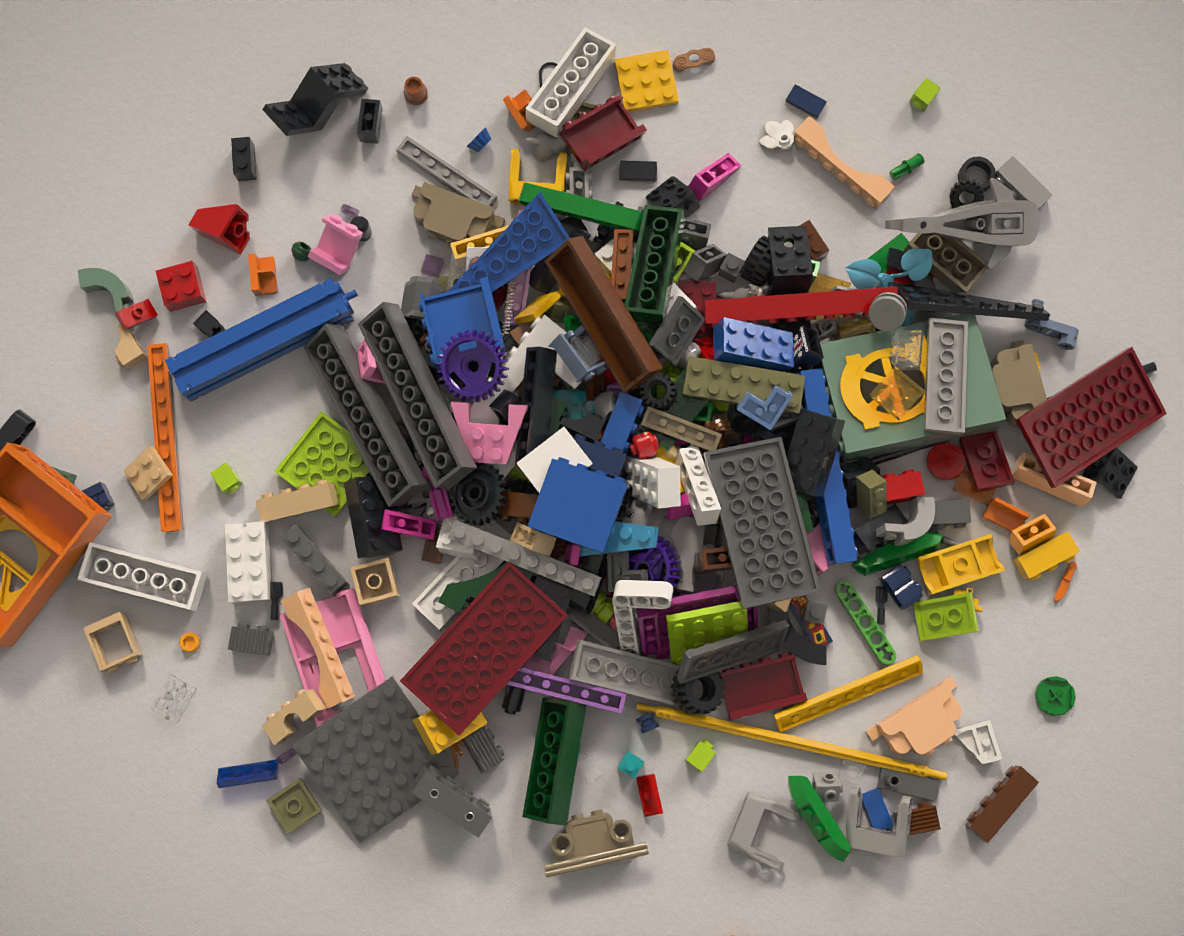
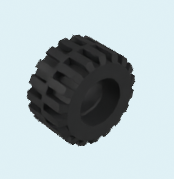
(758, 263)
(709, 700)

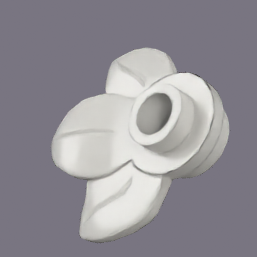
(776, 133)

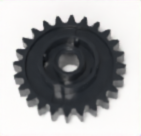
(482, 508)

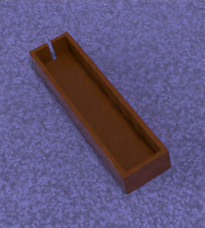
(603, 314)

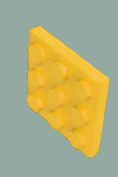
(646, 81)

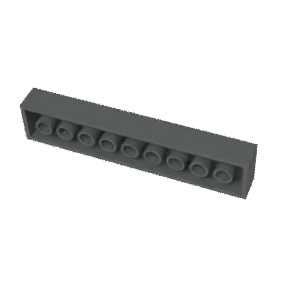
(417, 396)
(365, 416)

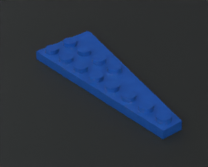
(519, 247)

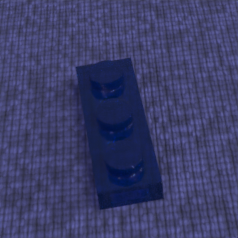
(247, 773)

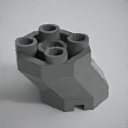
(410, 300)

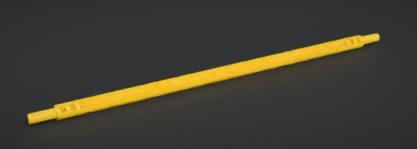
(792, 741)

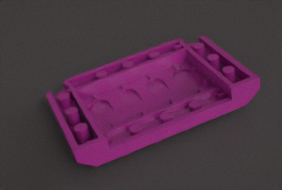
(654, 625)

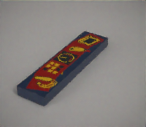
(814, 633)

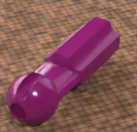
(439, 500)

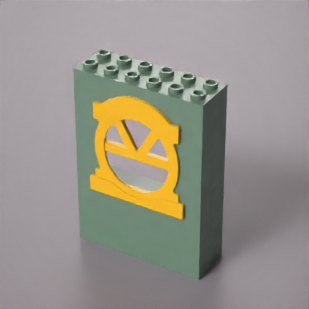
(879, 433)

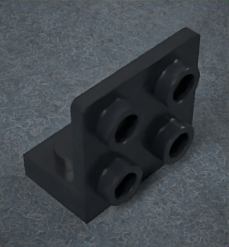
(1112, 471)

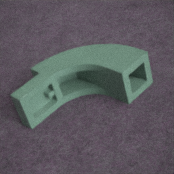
(102, 280)

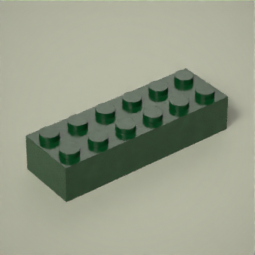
(654, 263)
(554, 761)

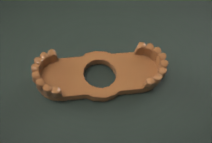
(682, 61)

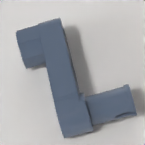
(1066, 334)

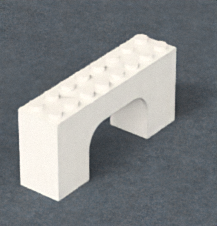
(542, 335)

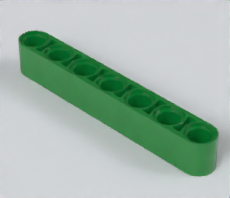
(584, 208)

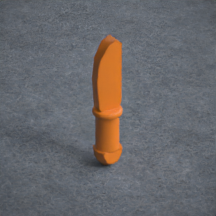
(1063, 587)

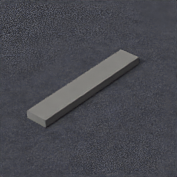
(444, 172)

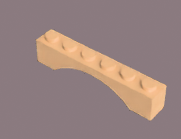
(870, 186)
(303, 611)

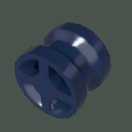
(647, 722)

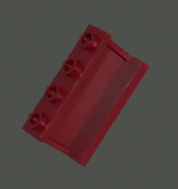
(601, 132)
(762, 686)

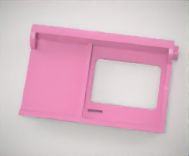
(347, 630)

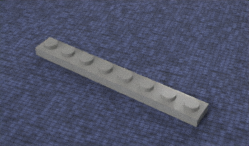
(524, 557)

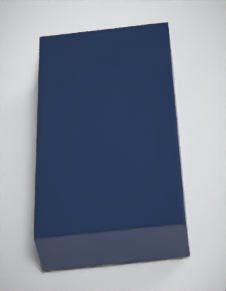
(806, 101)

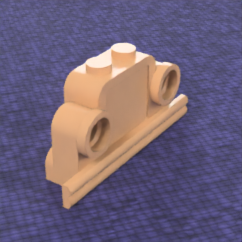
(921, 722)

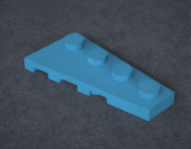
(627, 538)

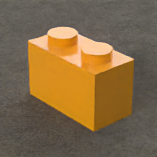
(1032, 534)

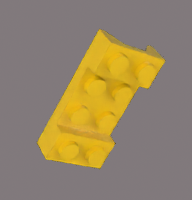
(959, 564)

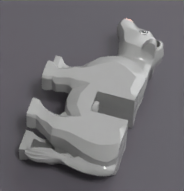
(686, 539)

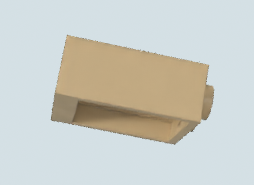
(91, 632)

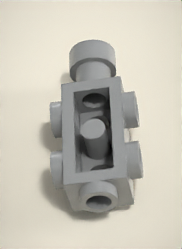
(578, 173)

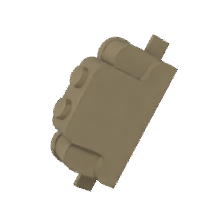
(450, 215)
(1018, 380)
(592, 843)

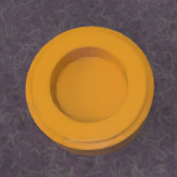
(189, 642)

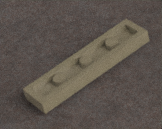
(681, 429)

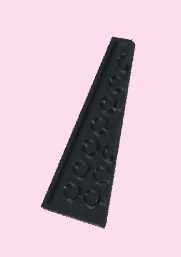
(959, 302)

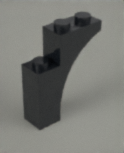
(541, 276)

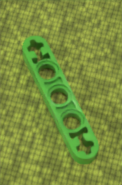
(872, 629)

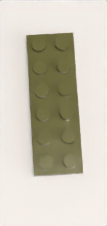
(731, 382)

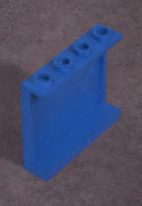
(459, 311)
(578, 504)

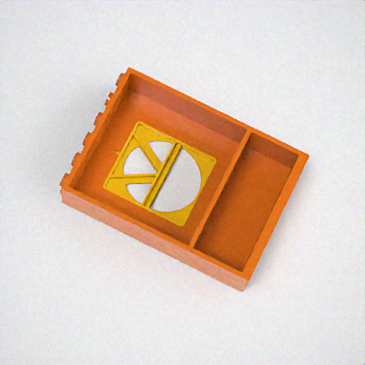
(56, 519)

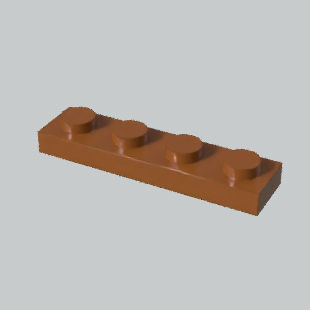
(622, 260)

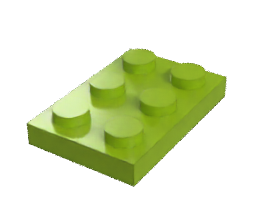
(946, 616)

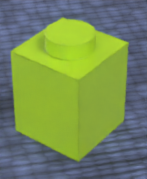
(924, 94)
(226, 478)
(701, 755)

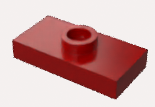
(136, 314)
(649, 795)

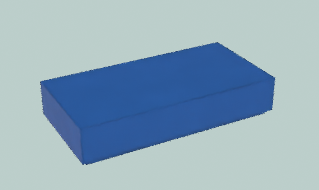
(876, 809)

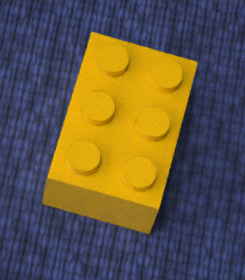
(440, 736)

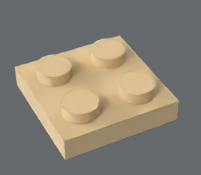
(147, 473)

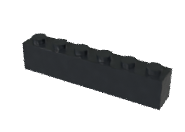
(538, 395)

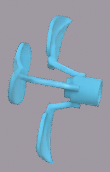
(866, 273)

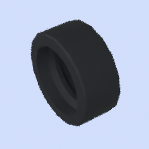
(981, 162)

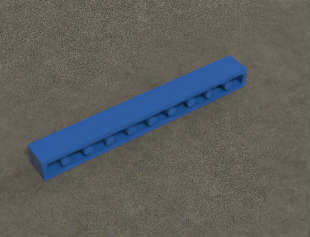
(832, 507)

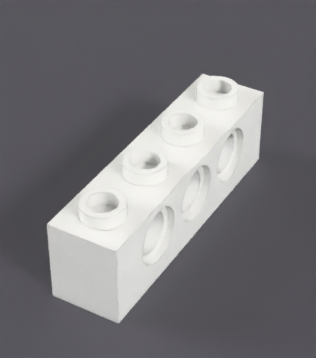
(698, 486)

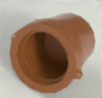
(415, 91)

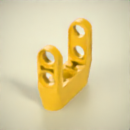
(515, 185)

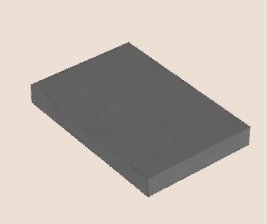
(677, 331)

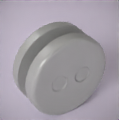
(888, 311)

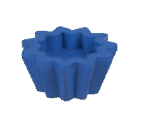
(480, 140)

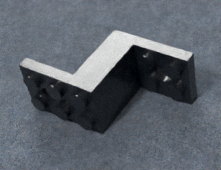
(315, 99)
(789, 269)

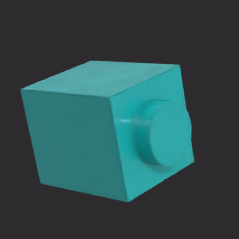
(630, 764)

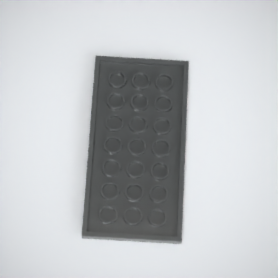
(762, 523)

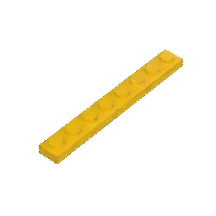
(848, 693)

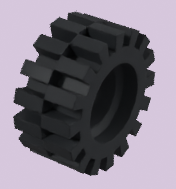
(962, 186)
(662, 402)

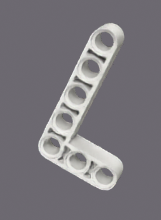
(633, 595)

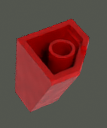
(223, 225)

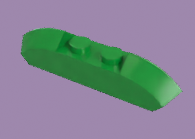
(891, 555)
(818, 817)

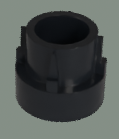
(740, 422)

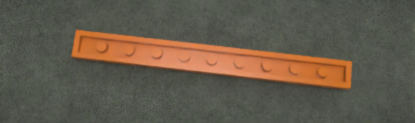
(164, 435)

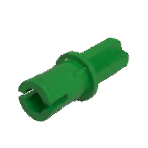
(907, 166)

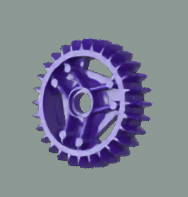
(459, 361)
(655, 560)

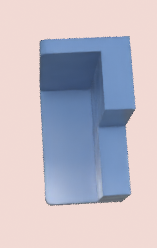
(765, 412)

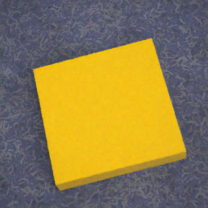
(537, 308)

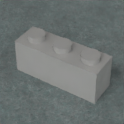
(1022, 183)

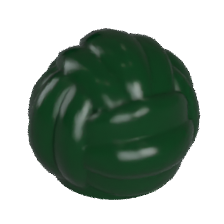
(300, 251)

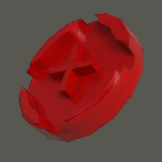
(945, 461)

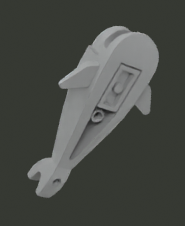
(993, 222)

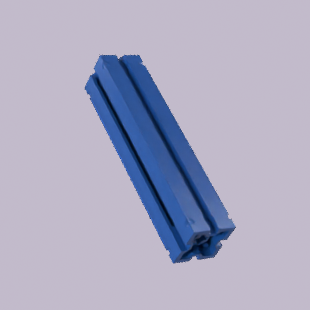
(259, 339)

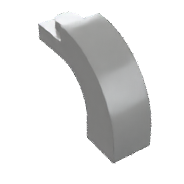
(920, 519)

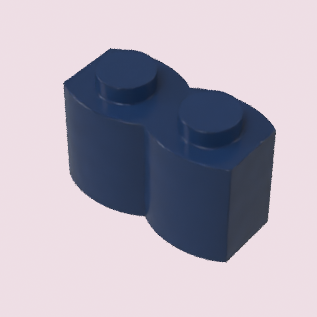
(901, 586)

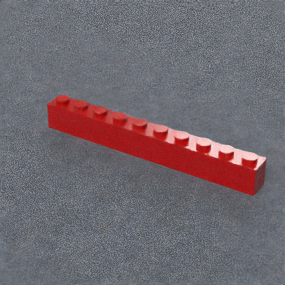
(793, 306)

